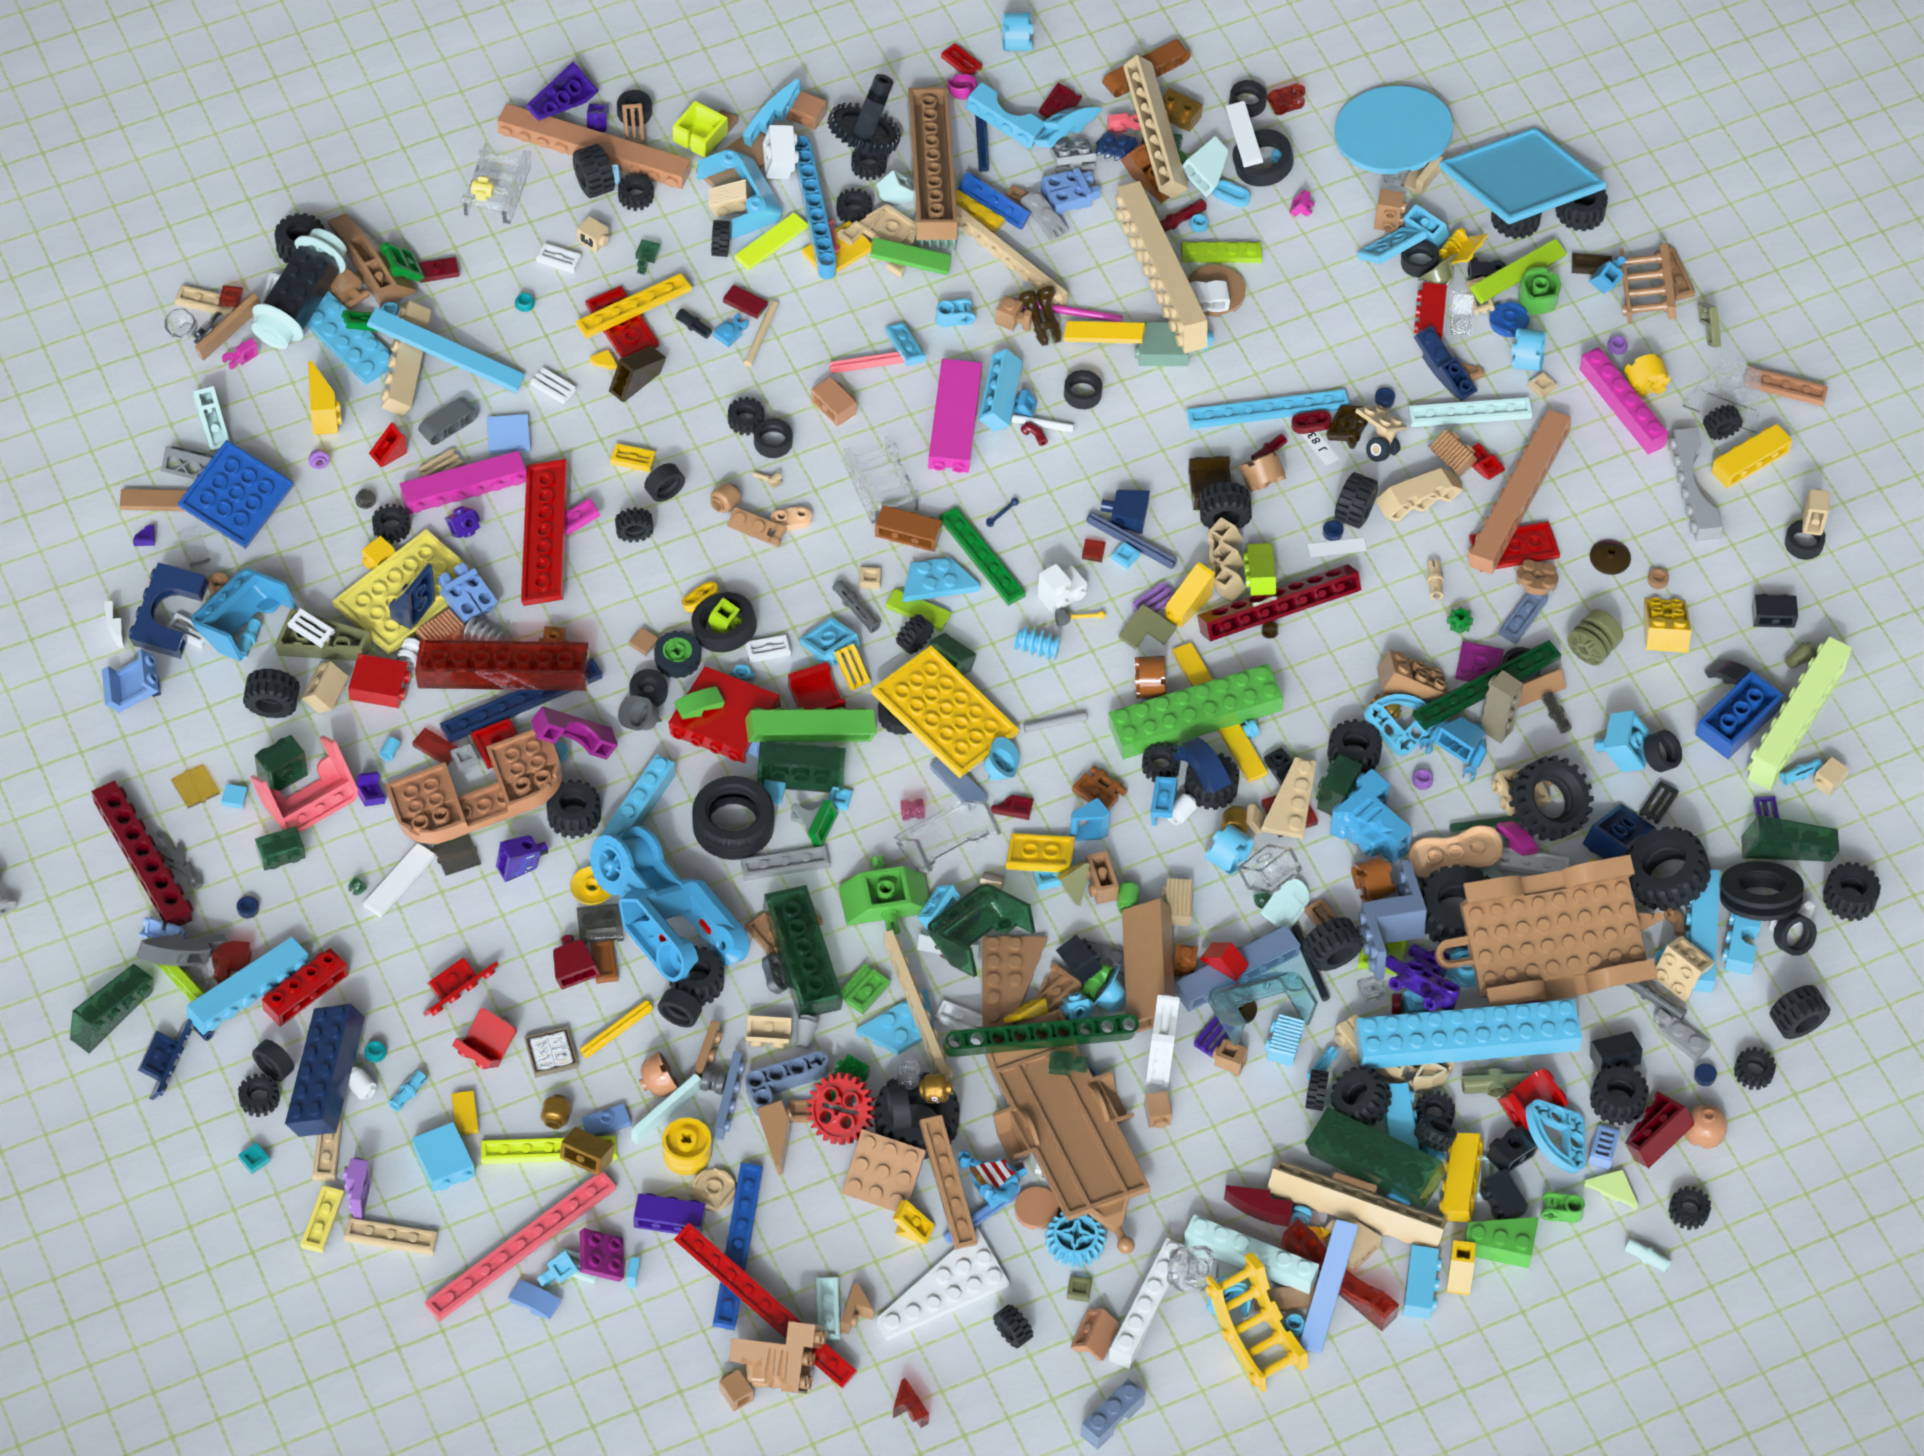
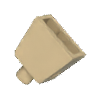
(1364, 1246)

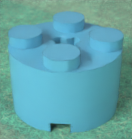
(1017, 31)
(1529, 349)
(1229, 849)

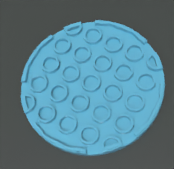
(1393, 129)

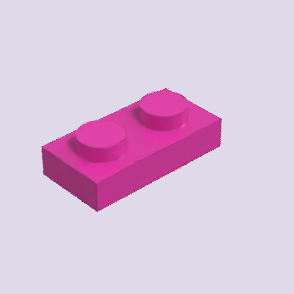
(581, 515)

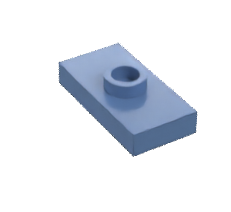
(606, 1121)

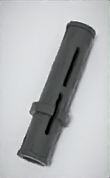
(841, 589)
(1648, 992)

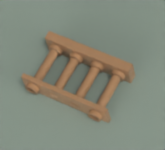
(1664, 289)

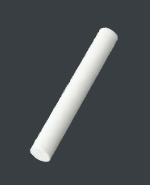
(1043, 423)

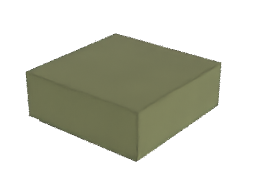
(1079, 1289)

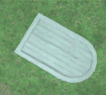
(1287, 904)

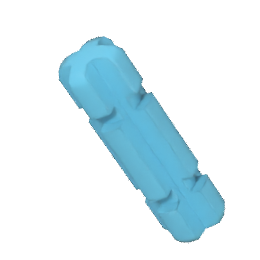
(1325, 1060)

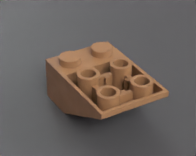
(1410, 677)

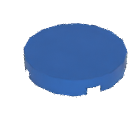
(1508, 318)

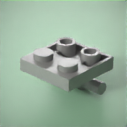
(1073, 154)

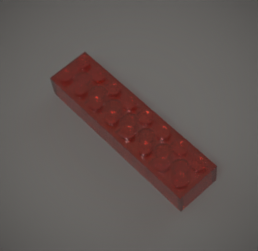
(503, 665)

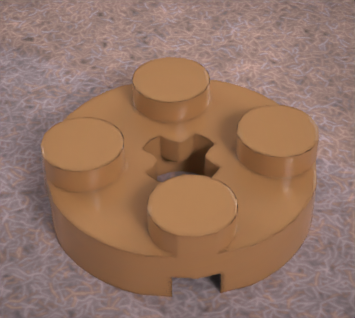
(1530, 571)

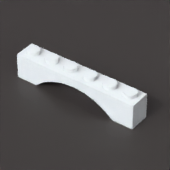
(1143, 1309)

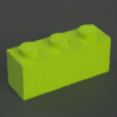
(1260, 569)

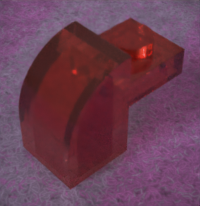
(230, 957)

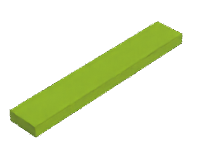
(1513, 273)

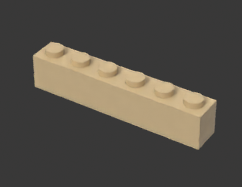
(404, 364)

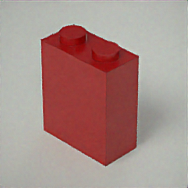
(379, 681)

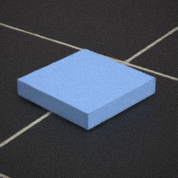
(508, 434)

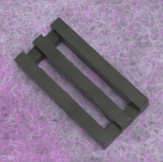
(1651, 814)

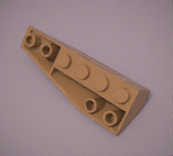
(370, 261)

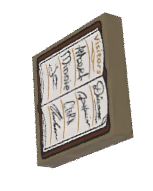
(551, 1052)

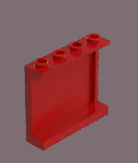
(724, 728)

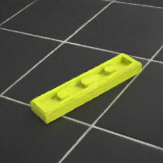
(771, 241)

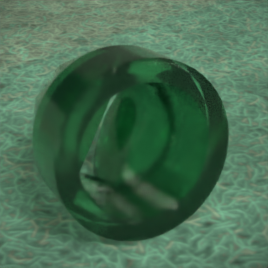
(356, 885)
(1261, 899)

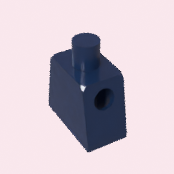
(1128, 509)

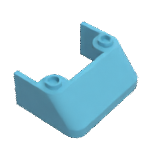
(762, 207)

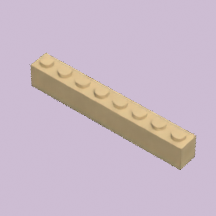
(1155, 127)
(1351, 1202)

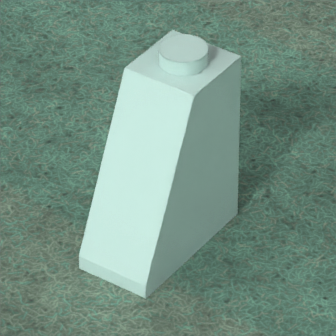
(1206, 166)

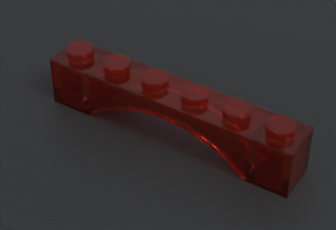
(1367, 1300)

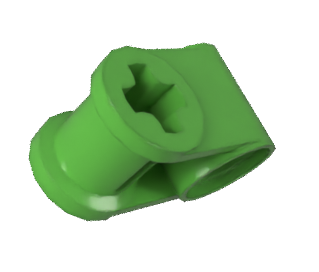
(1561, 1207)

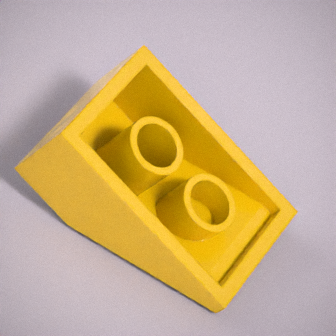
(323, 406)

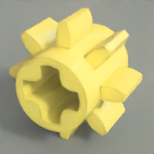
(482, 188)

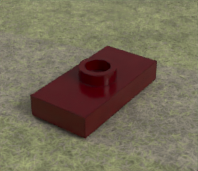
(439, 269)

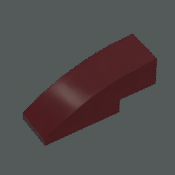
(1259, 1204)

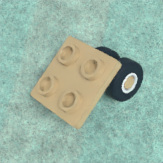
(1380, 447)

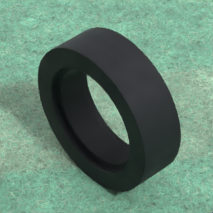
(1272, 174)
(725, 641)

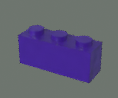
(667, 1213)

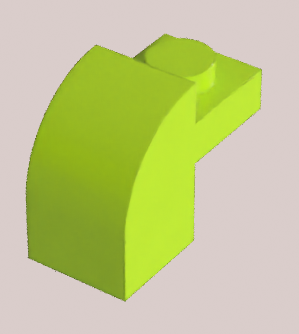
(724, 617)

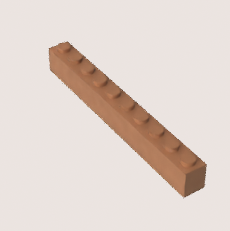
(569, 137)
(1519, 492)

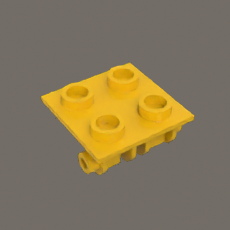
(1462, 245)

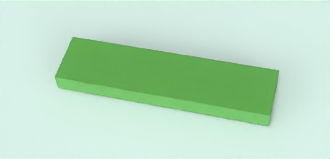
(910, 256)

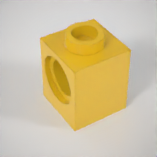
(376, 553)

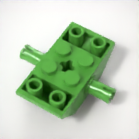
(883, 895)

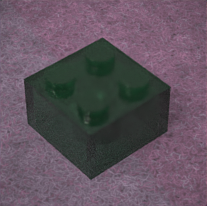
(281, 763)
(1338, 783)

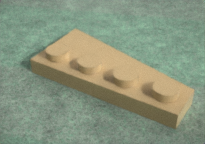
(1291, 804)

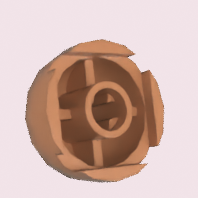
(657, 1076)
(1709, 1126)

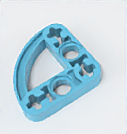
(1399, 735)
(1569, 1123)

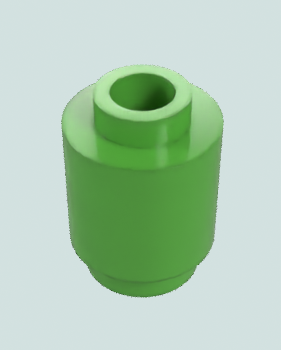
(1127, 895)

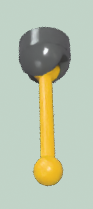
(1063, 617)

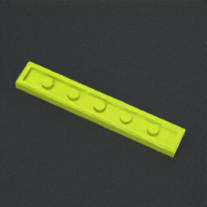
(527, 1150)

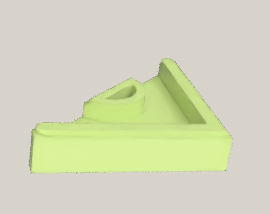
(1614, 1187)

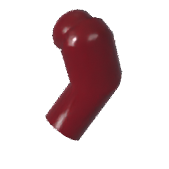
(1036, 431)

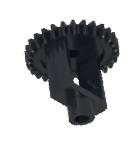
(864, 126)

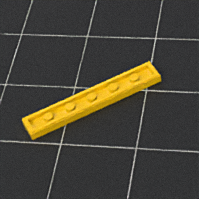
(633, 305)

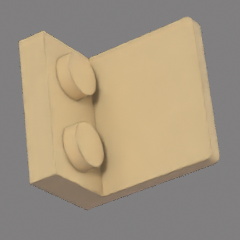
(1682, 967)

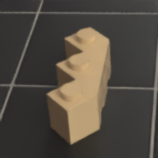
(1418, 493)
(1226, 559)

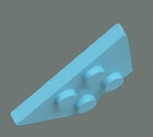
(937, 579)
(895, 1027)

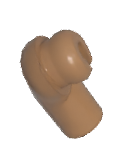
(1677, 920)

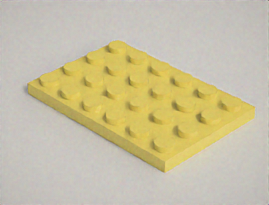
(369, 598)

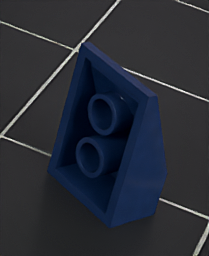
(414, 599)
(1616, 833)

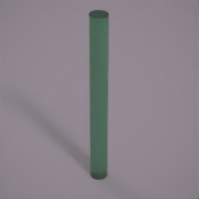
(1459, 826)

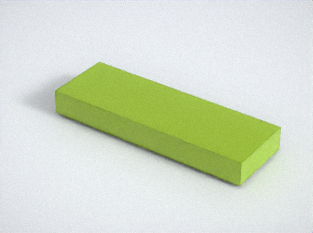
(934, 614)

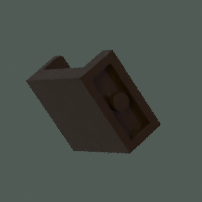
(1205, 472)

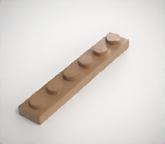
(948, 1182)

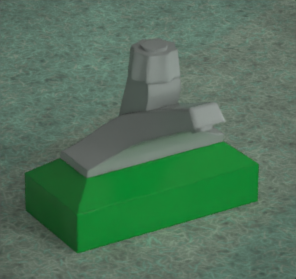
(817, 821)

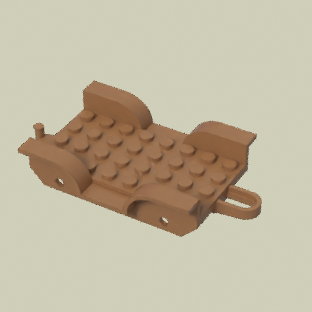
(1553, 933)

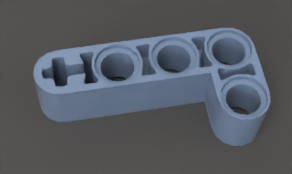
(788, 1079)

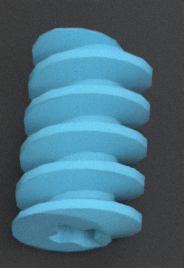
(1037, 643)

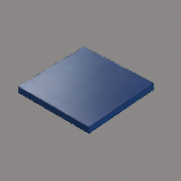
(235, 494)

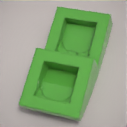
(696, 702)

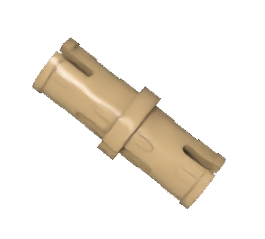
(1435, 579)

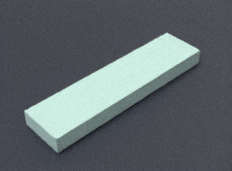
(666, 1108)

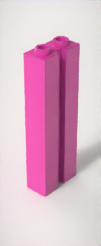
(955, 415)

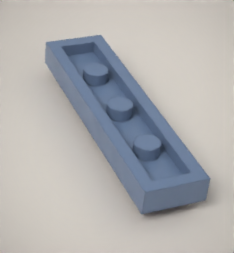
(728, 1103)

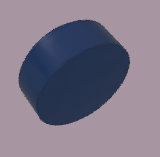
(1385, 397)
(1333, 530)
(247, 907)
(1705, 1074)

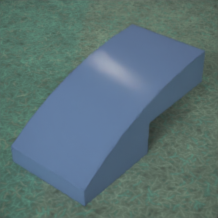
(536, 1299)

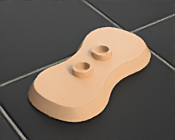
(1474, 847)

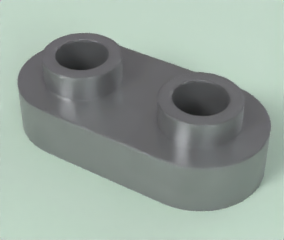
(774, 973)

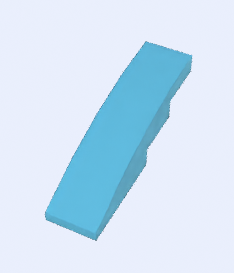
(774, 109)

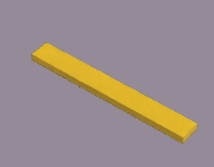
(1233, 736)

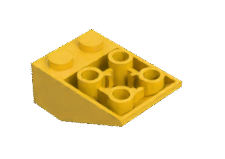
(1666, 625)

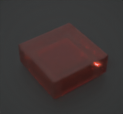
(231, 296)
(1093, 550)

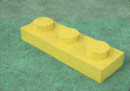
(322, 1219)

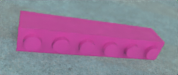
(1623, 400)
(463, 482)

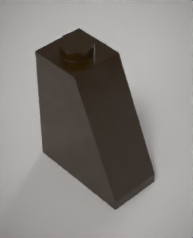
(635, 372)

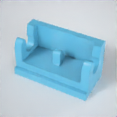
(938, 902)

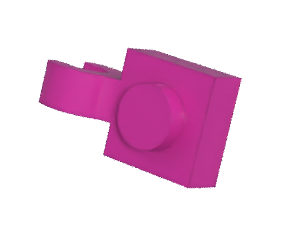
(243, 354)

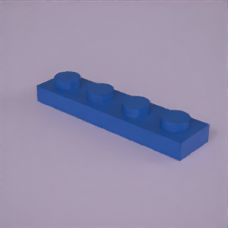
(994, 200)

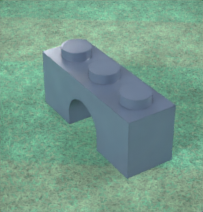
(1104, 1419)

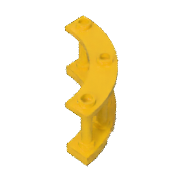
(1269, 1313)

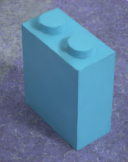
(443, 1157)

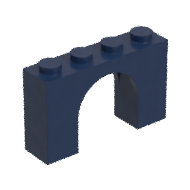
(165, 582)

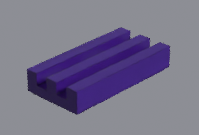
(1772, 799)
(1204, 1048)

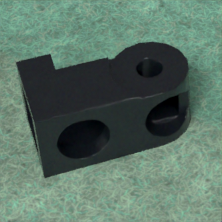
(1478, 269)

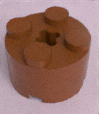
(1150, 677)
(1373, 878)

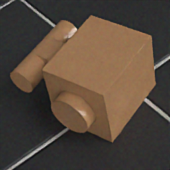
(348, 289)
(1010, 314)

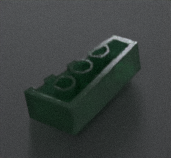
(1789, 840)
(109, 1007)

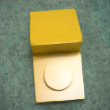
(912, 1223)

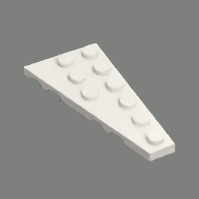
(952, 1284)

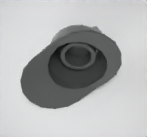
(638, 713)

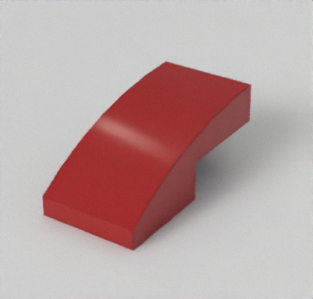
(1486, 464)

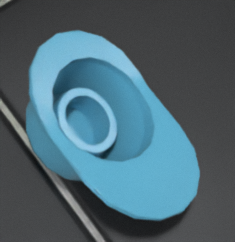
(1002, 759)
(1112, 995)

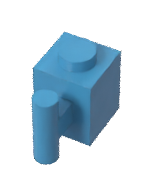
(1608, 275)

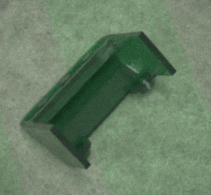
(974, 917)

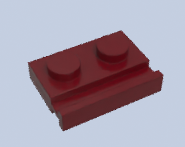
(1058, 100)

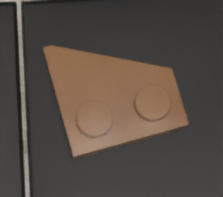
(1057, 986)

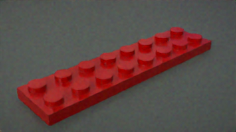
(544, 532)

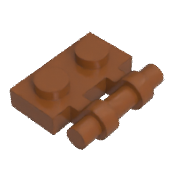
(1091, 788)

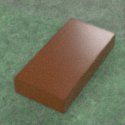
(605, 961)

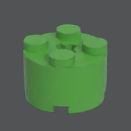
(1539, 291)

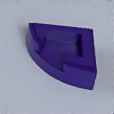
(145, 537)

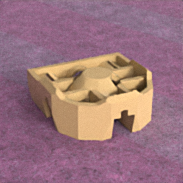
(1426, 1078)

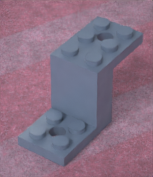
(1392, 920)

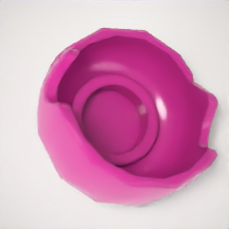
(962, 86)

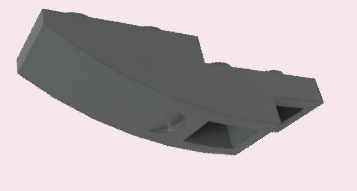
(176, 951)

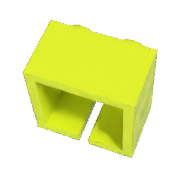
(700, 129)

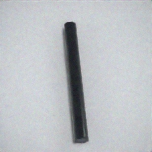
(1313, 971)

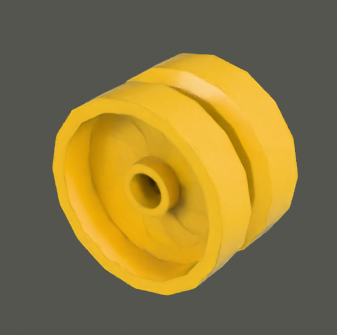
(686, 1146)

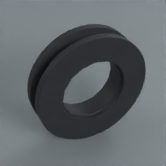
(1757, 906)

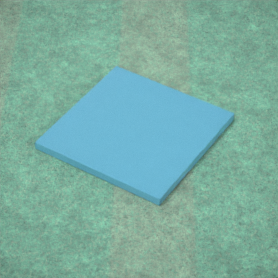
(1522, 175)

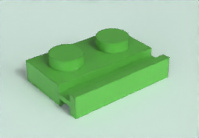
(864, 989)

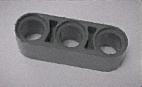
(448, 421)

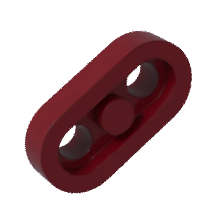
(1311, 422)

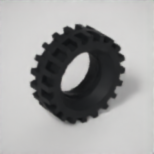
(1572, 788)

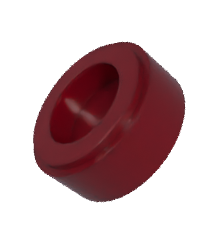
(1396, 1003)

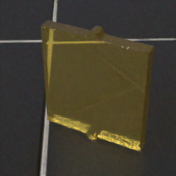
(195, 786)

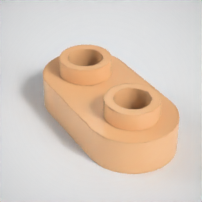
(792, 517)

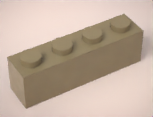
(1501, 706)

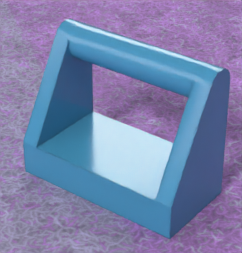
(1098, 823)

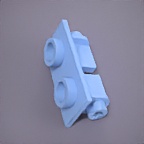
(155, 929)

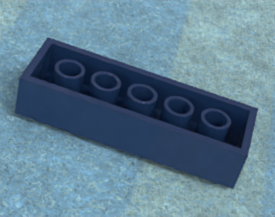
(324, 1070)

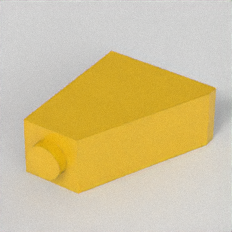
(1191, 595)

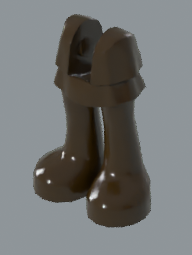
(1044, 297)

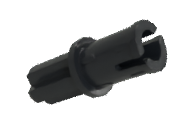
(693, 323)

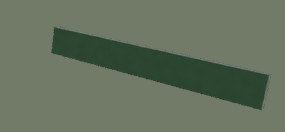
(1476, 689)

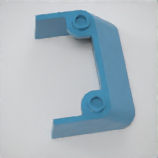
(236, 605)

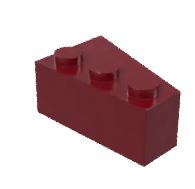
(1659, 1130)

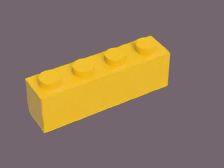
(1751, 455)
(1462, 1178)

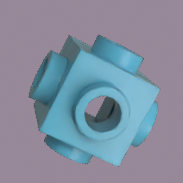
(1076, 1006)

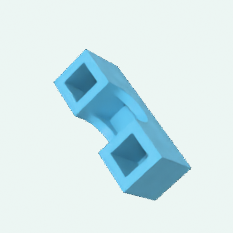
(1740, 955)

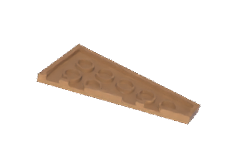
(1007, 974)

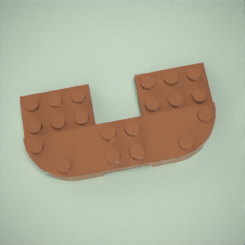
(433, 813)

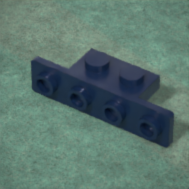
(161, 1056)

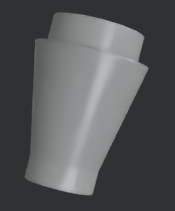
(805, 1030)

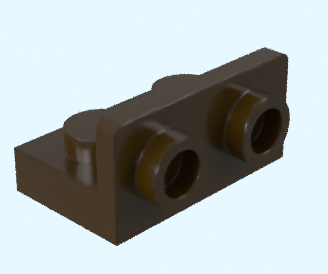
(1347, 426)

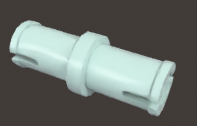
(1648, 1255)

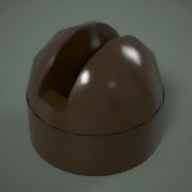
(1269, 630)

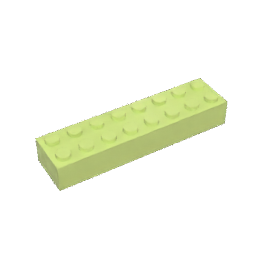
(1798, 713)

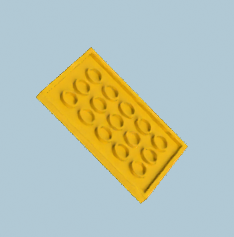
(944, 710)

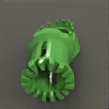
(1096, 982)

